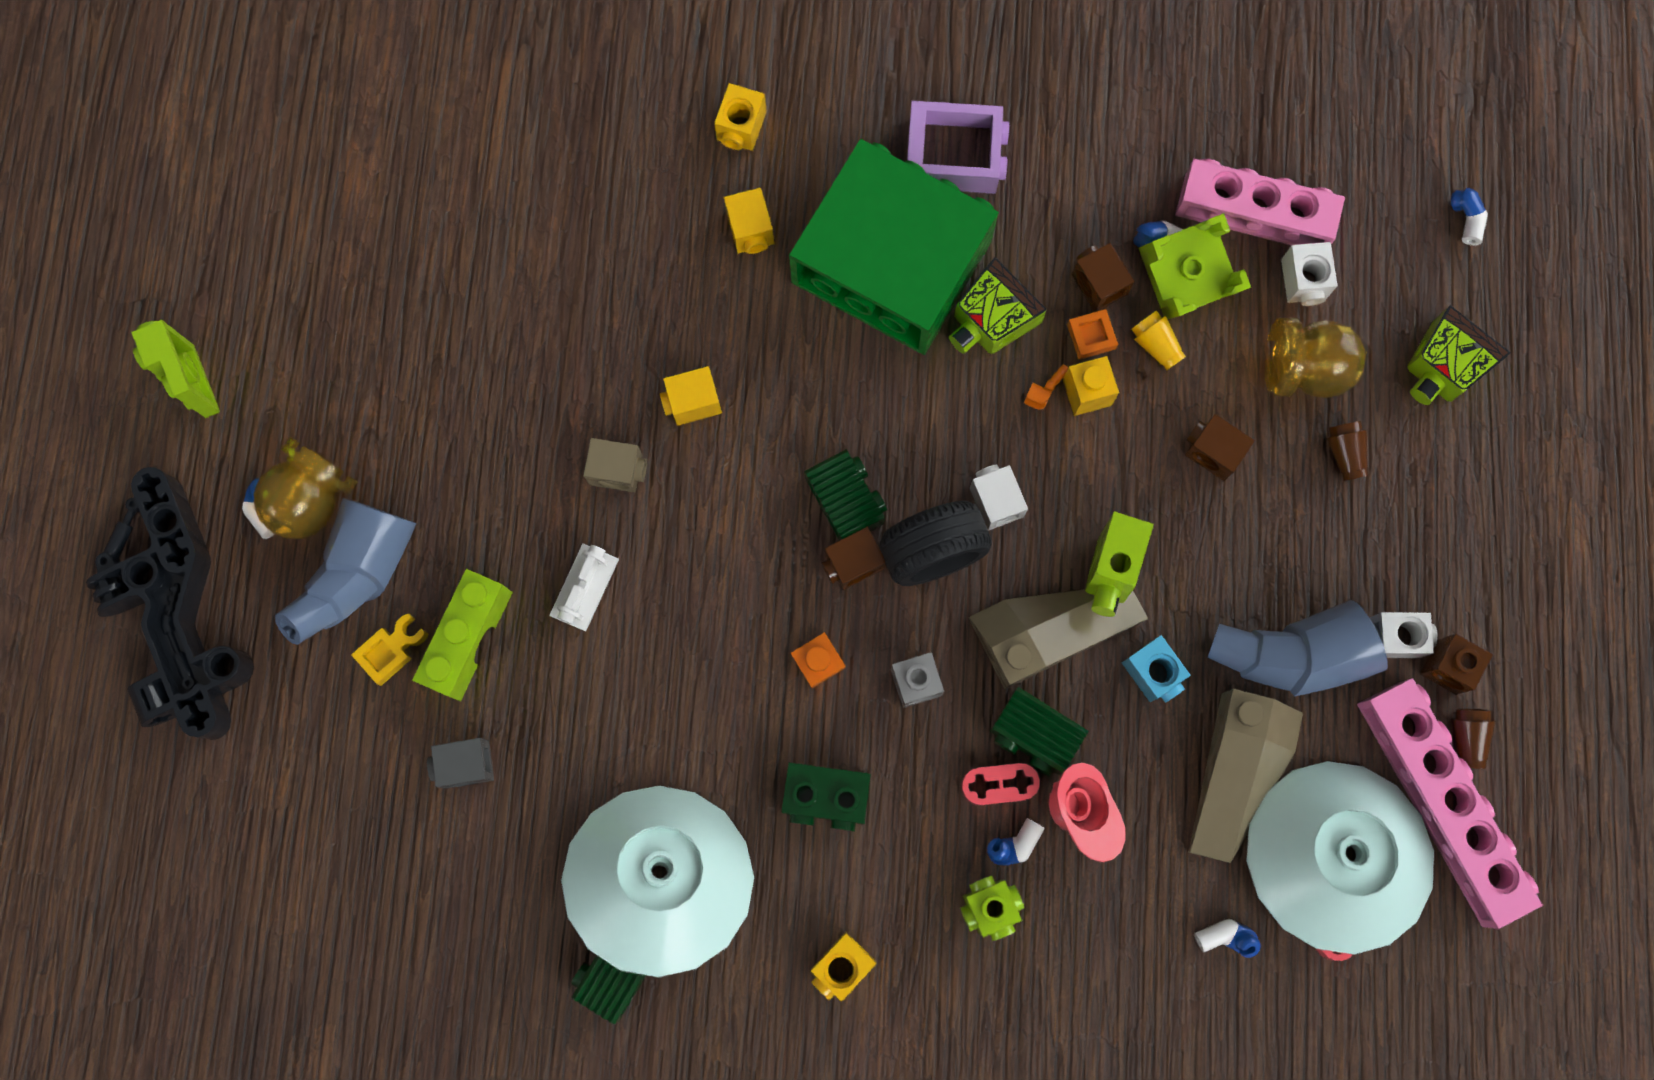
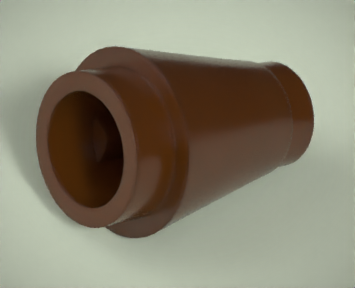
(1349, 449)
(1473, 735)

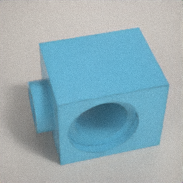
(1159, 652)

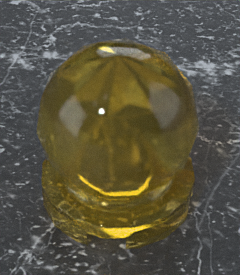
(1316, 359)
(299, 494)

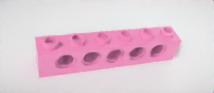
(1516, 889)

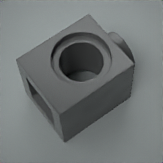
(460, 763)

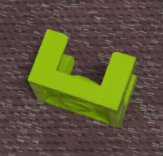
(1192, 268)

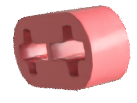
(998, 774)

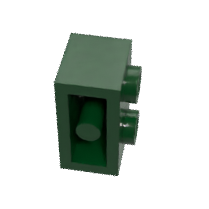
(826, 795)

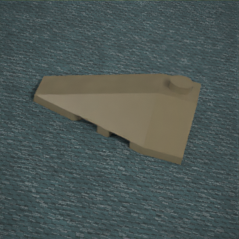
(1043, 630)
(1246, 758)

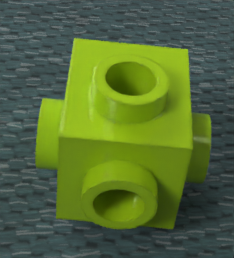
(976, 913)

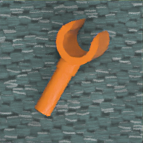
(1039, 395)

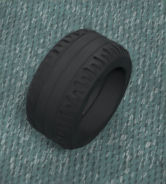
(935, 543)

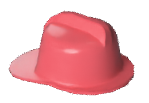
(1088, 812)

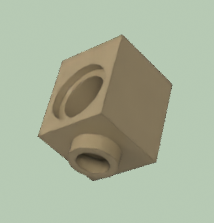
(614, 465)

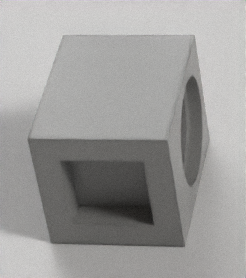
(917, 680)

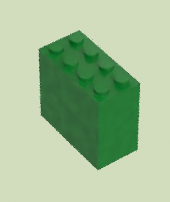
(892, 245)

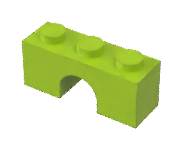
(452, 651)

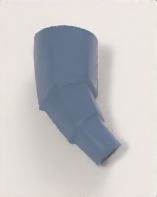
(355, 569)
(1308, 654)

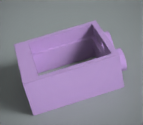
(963, 115)

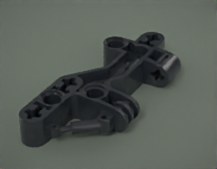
(171, 601)

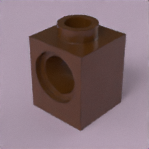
(1102, 276)
(1218, 446)
(853, 559)
(1456, 664)

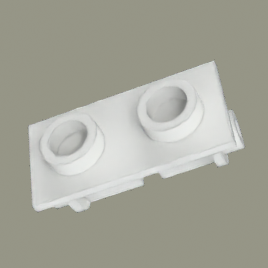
(584, 586)

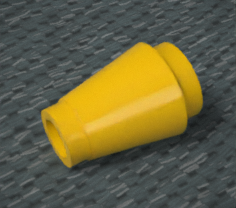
(1159, 340)

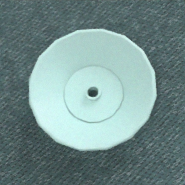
(1302, 864)
(651, 921)

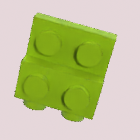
(175, 365)

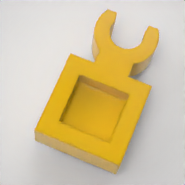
(385, 652)

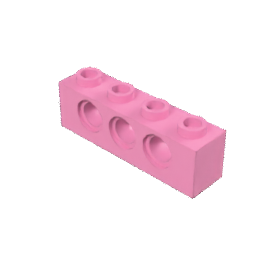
(1276, 221)

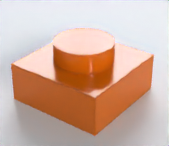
(1092, 334)
(818, 660)

